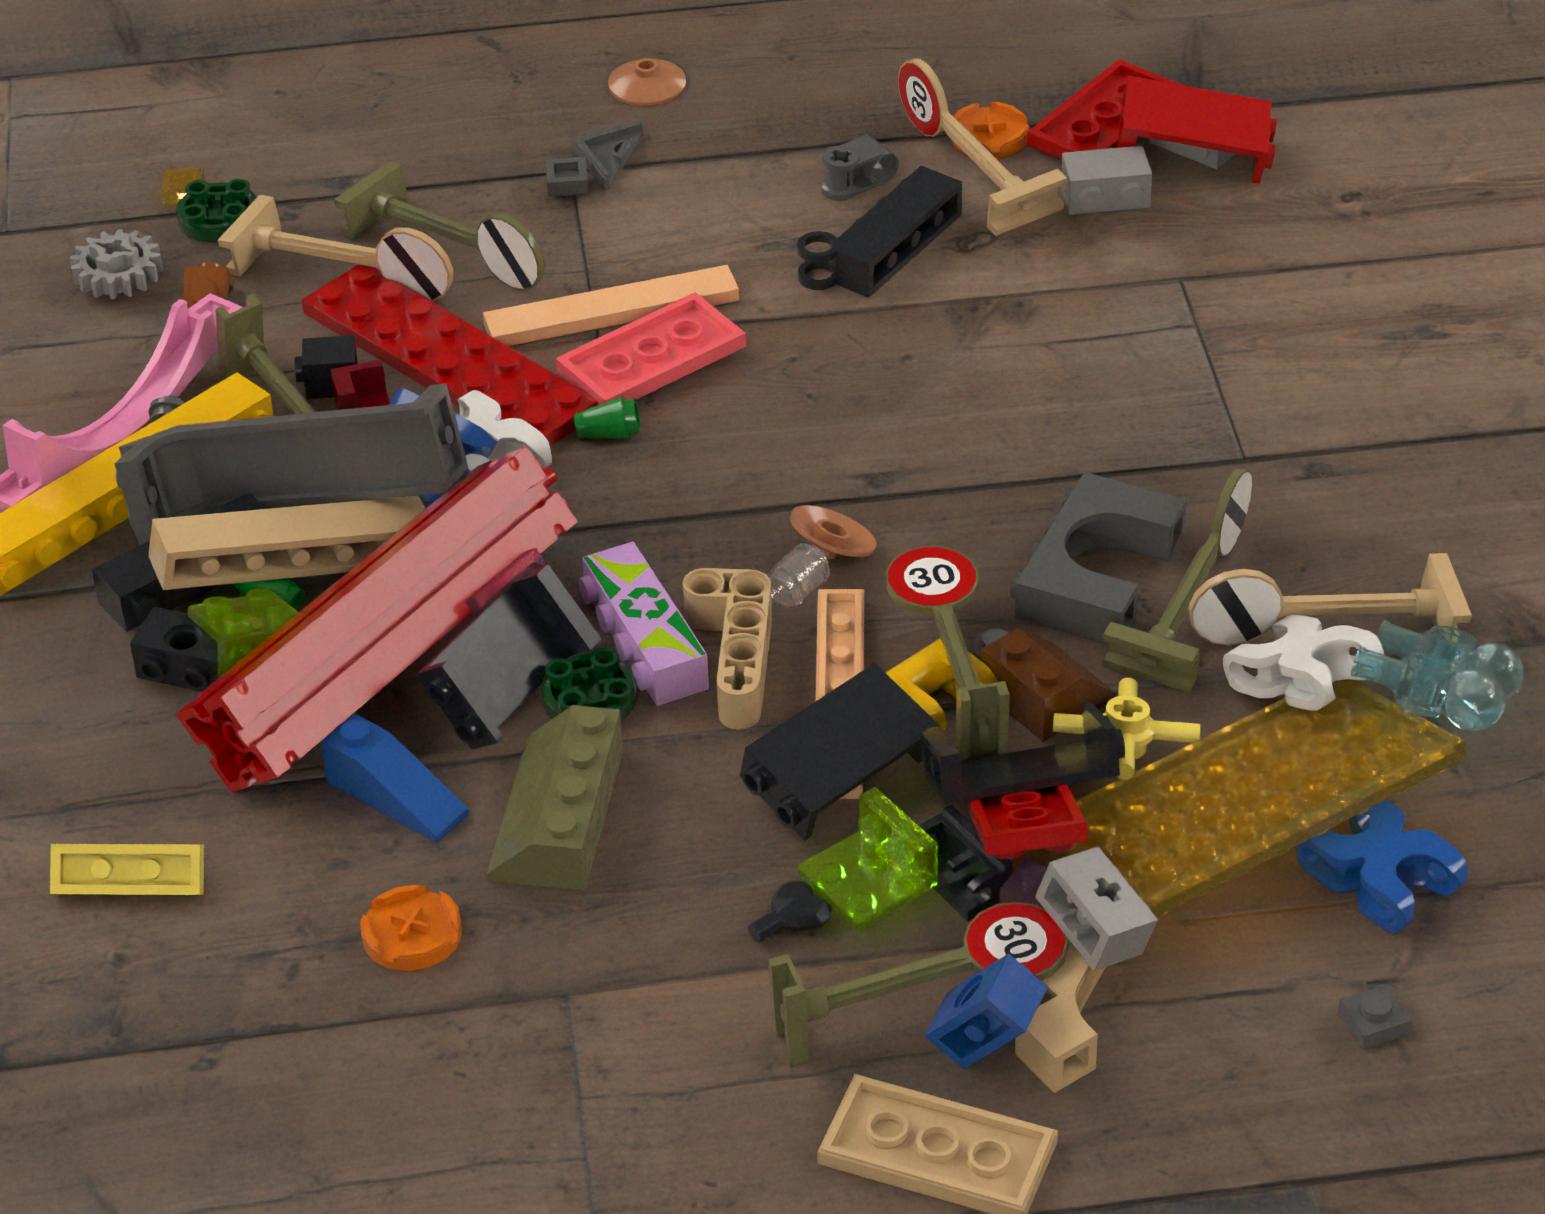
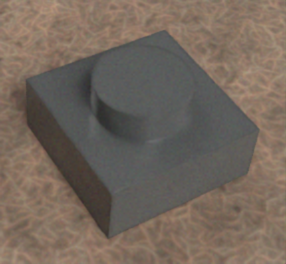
(566, 176)
(1374, 1017)

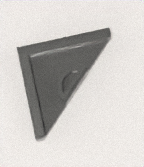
(609, 151)

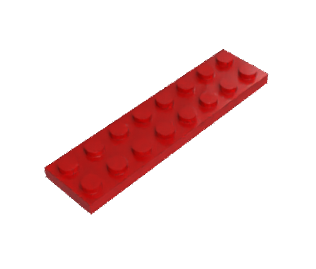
(444, 349)

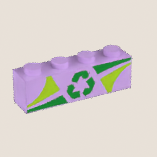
(644, 624)

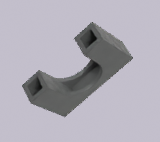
(1093, 516)

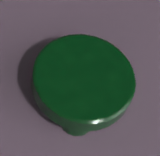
(212, 207)
(589, 681)

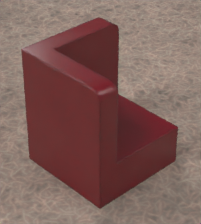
(359, 386)

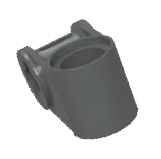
(857, 167)

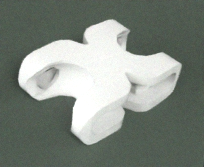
(510, 432)
(1299, 662)

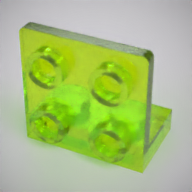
(240, 622)
(875, 867)

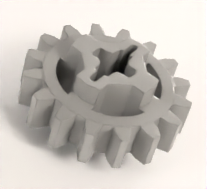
(116, 264)

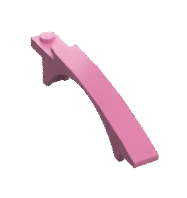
(180, 354)

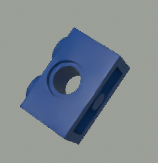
(986, 1011)

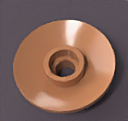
(647, 82)
(832, 532)

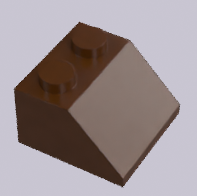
(1042, 680)

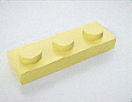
(127, 869)

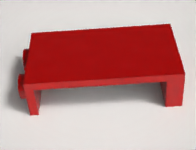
(1198, 120)

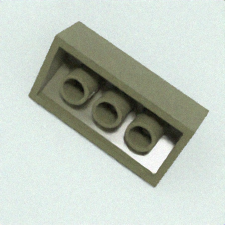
(559, 800)

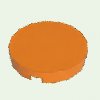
(998, 127)
(411, 928)

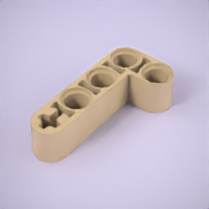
(741, 608)

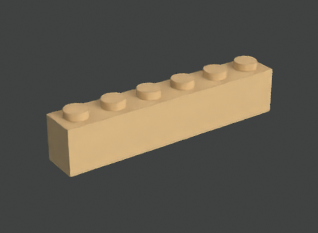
(274, 541)

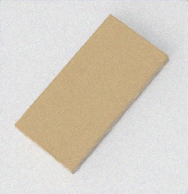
(937, 1147)

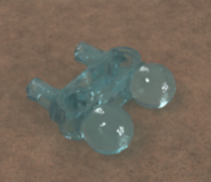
(1443, 673)

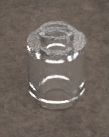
(798, 575)

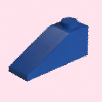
(389, 778)

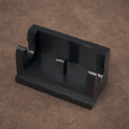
(965, 873)

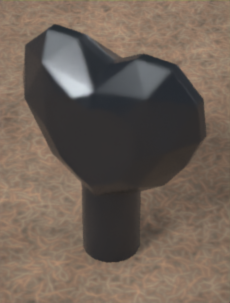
(794, 909)

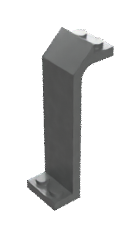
(294, 460)

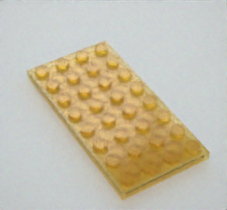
(1258, 791)

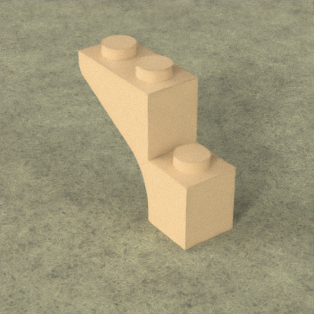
(1058, 1039)

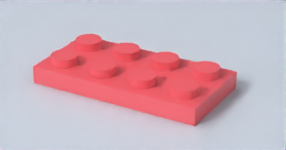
(652, 351)

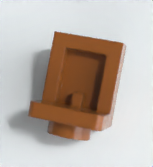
(206, 279)

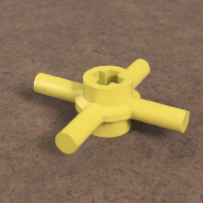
(1137, 727)

